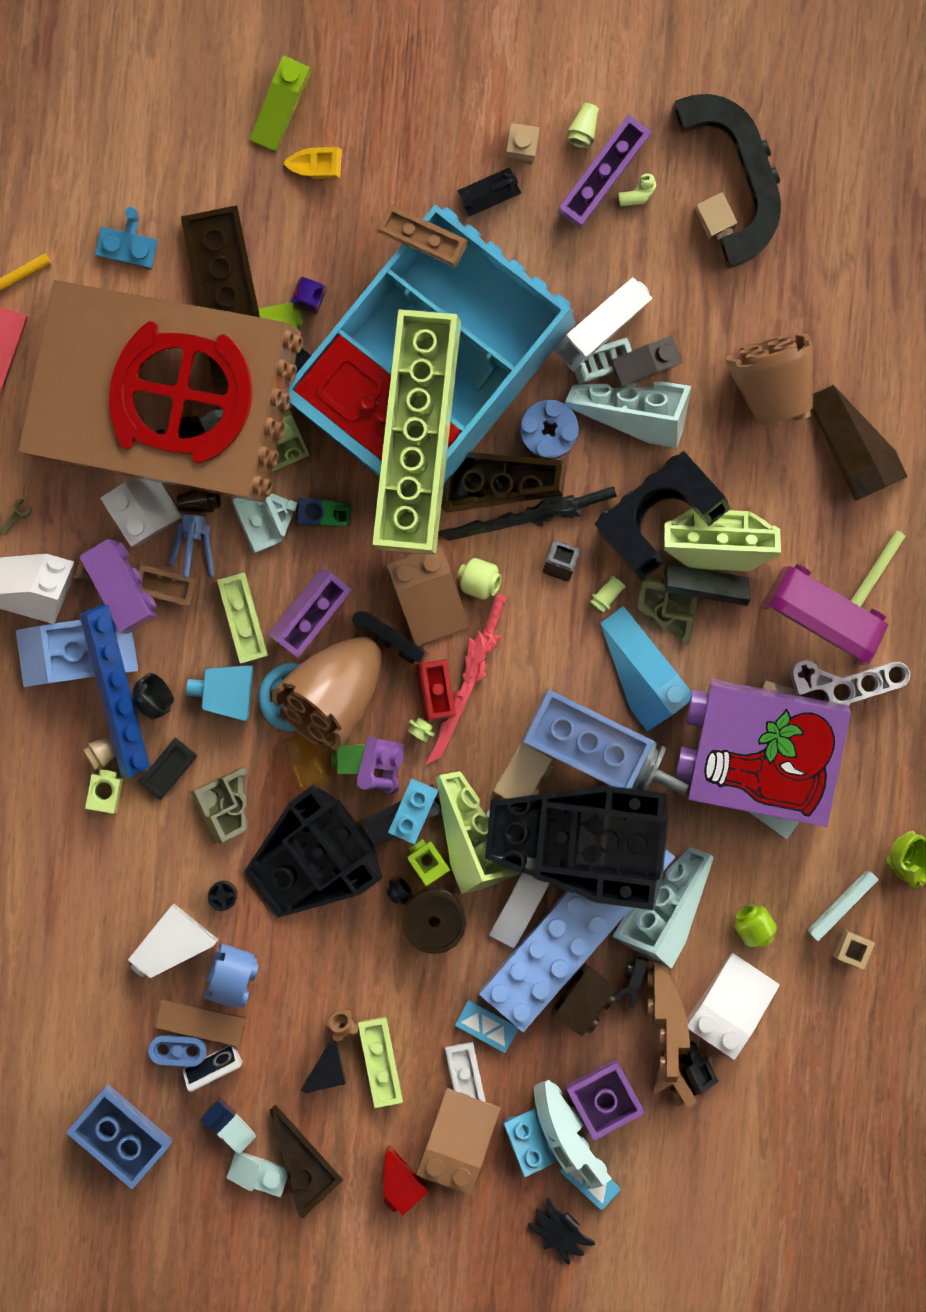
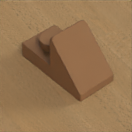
(680, 1091)

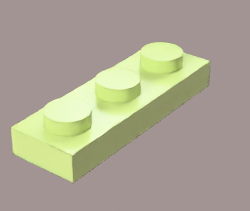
(242, 617)
(380, 1062)

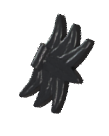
(560, 1232)

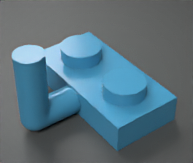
(126, 245)

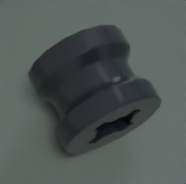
(218, 896)

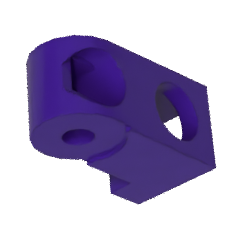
(308, 294)

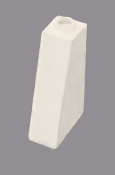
(603, 323)

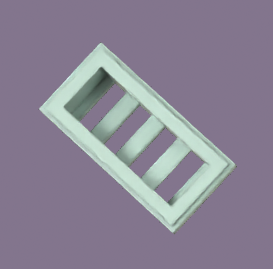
(582, 373)

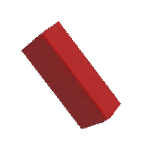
(435, 689)

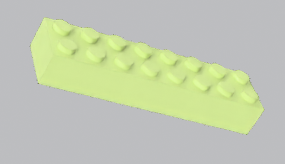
(417, 432)

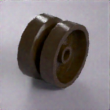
(434, 903)

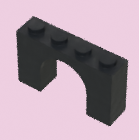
(676, 480)

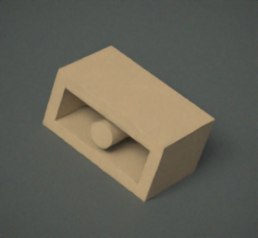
(524, 772)

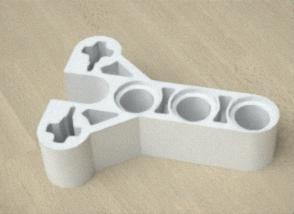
(827, 682)

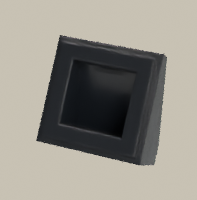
(561, 560)

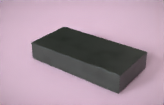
(168, 768)

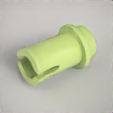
(607, 594)

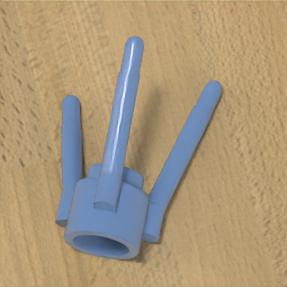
(192, 529)

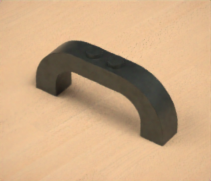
(753, 154)

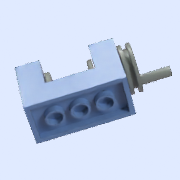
(596, 745)

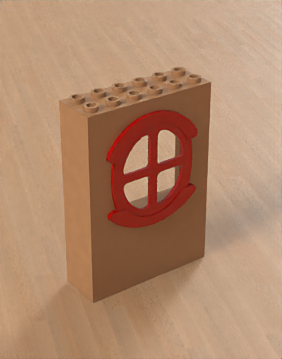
(88, 379)

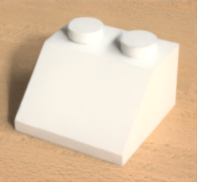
(141, 509)

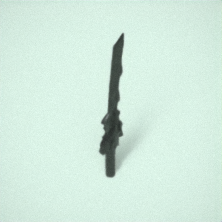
(544, 511)

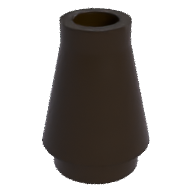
(198, 501)

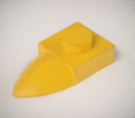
(316, 162)

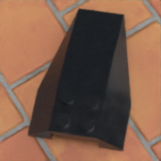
(585, 841)

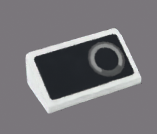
(212, 1067)

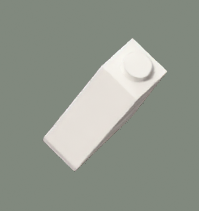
(170, 943)

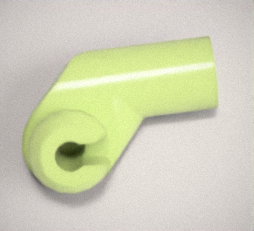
(641, 193)

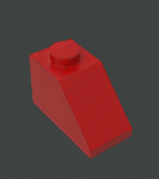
(401, 1183)

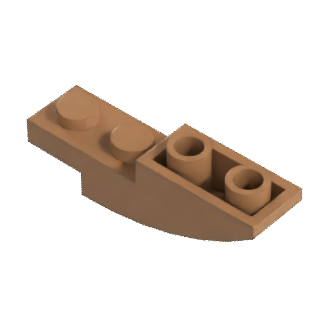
(668, 1011)

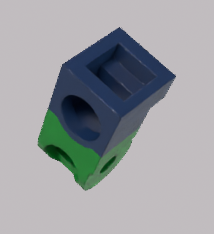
(322, 512)

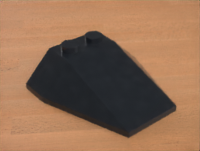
(313, 856)

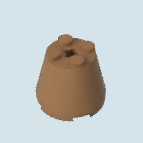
(775, 378)

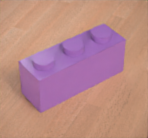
(119, 585)
(309, 612)

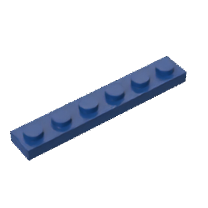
(114, 690)

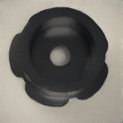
(399, 891)

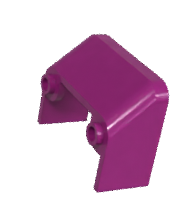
(826, 613)

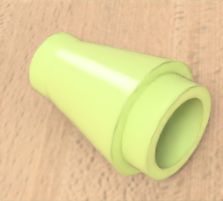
(583, 127)

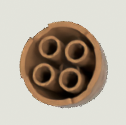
(331, 690)

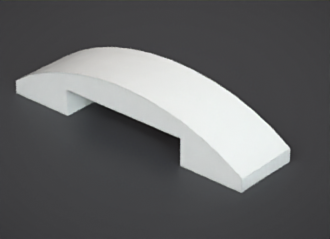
(518, 910)

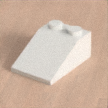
(34, 585)
(732, 1006)

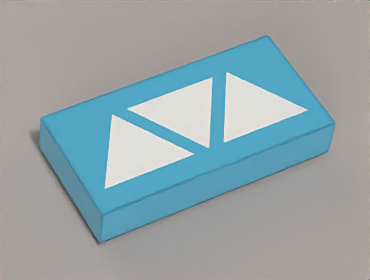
(486, 1026)
(599, 1196)

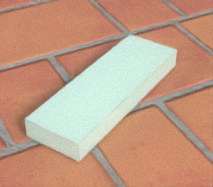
(842, 905)

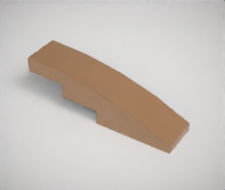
(156, 582)

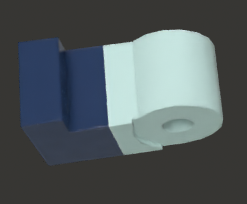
(228, 1125)

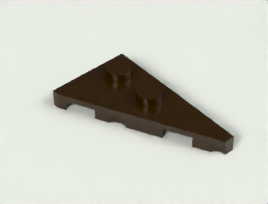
(306, 1169)

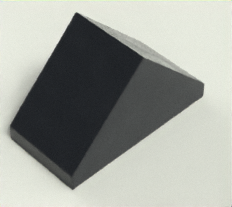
(327, 1071)

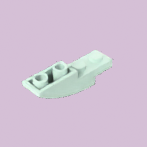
(560, 1126)

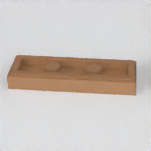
(422, 236)
(200, 1022)

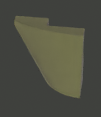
(669, 609)
(223, 805)

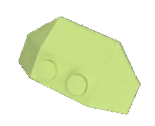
(731, 543)

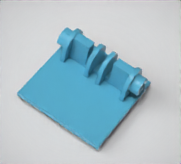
(529, 1142)

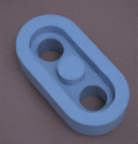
(177, 1050)

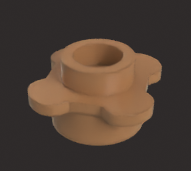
(337, 1020)

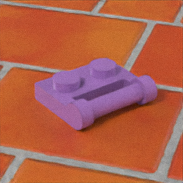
(380, 755)

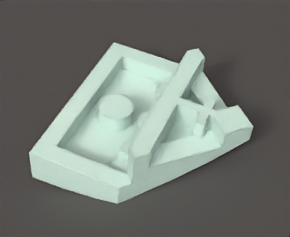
(264, 522)

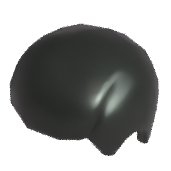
(152, 696)

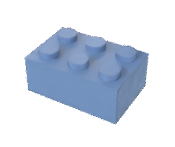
(119, 1136)

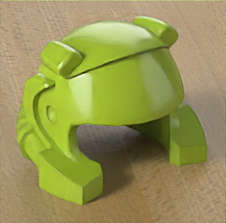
(909, 859)

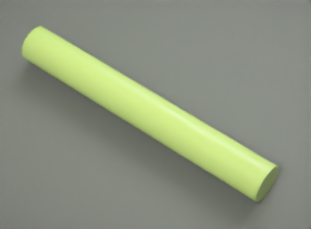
(878, 568)

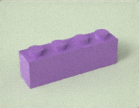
(604, 172)

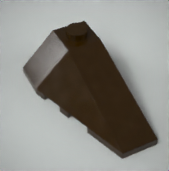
(858, 447)

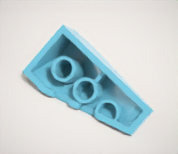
(647, 678)

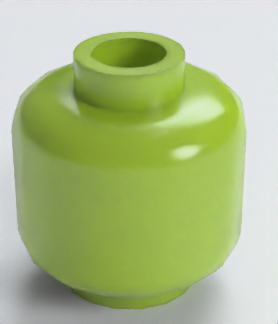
(755, 926)

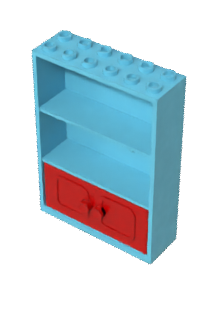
(504, 338)

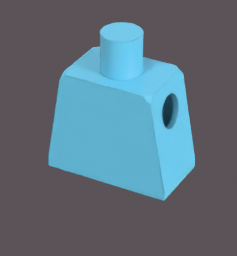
(225, 691)

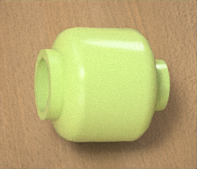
(479, 578)

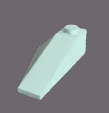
(664, 931)

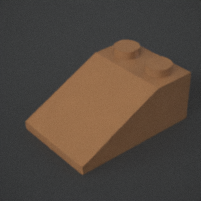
(428, 596)
(458, 1141)

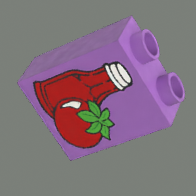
(764, 751)

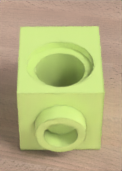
(97, 803)

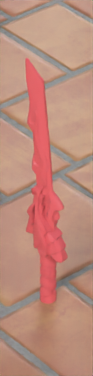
(474, 672)

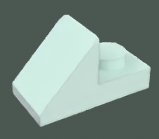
(257, 1173)

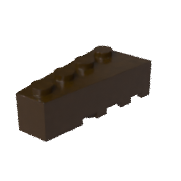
(500, 480)

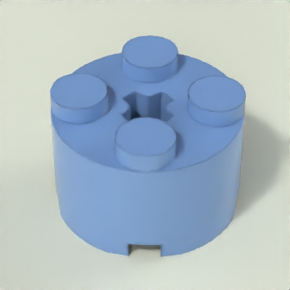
(554, 414)
(230, 975)

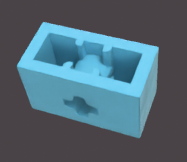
(413, 811)

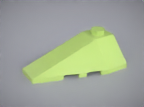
(467, 835)

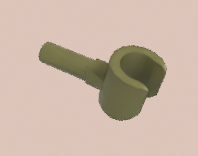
(15, 517)

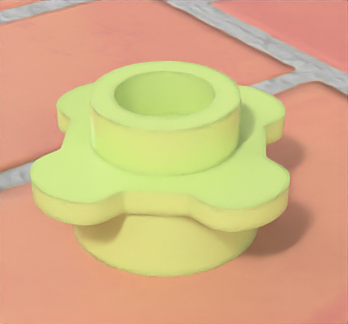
(420, 729)

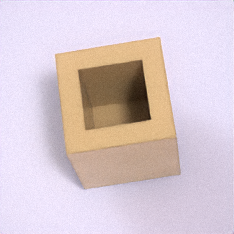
(522, 142)
(716, 216)
(853, 949)

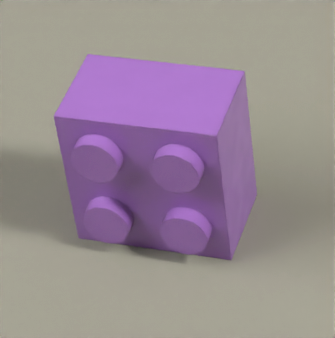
(604, 1099)

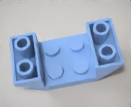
(61, 653)

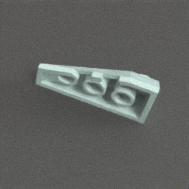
(646, 413)

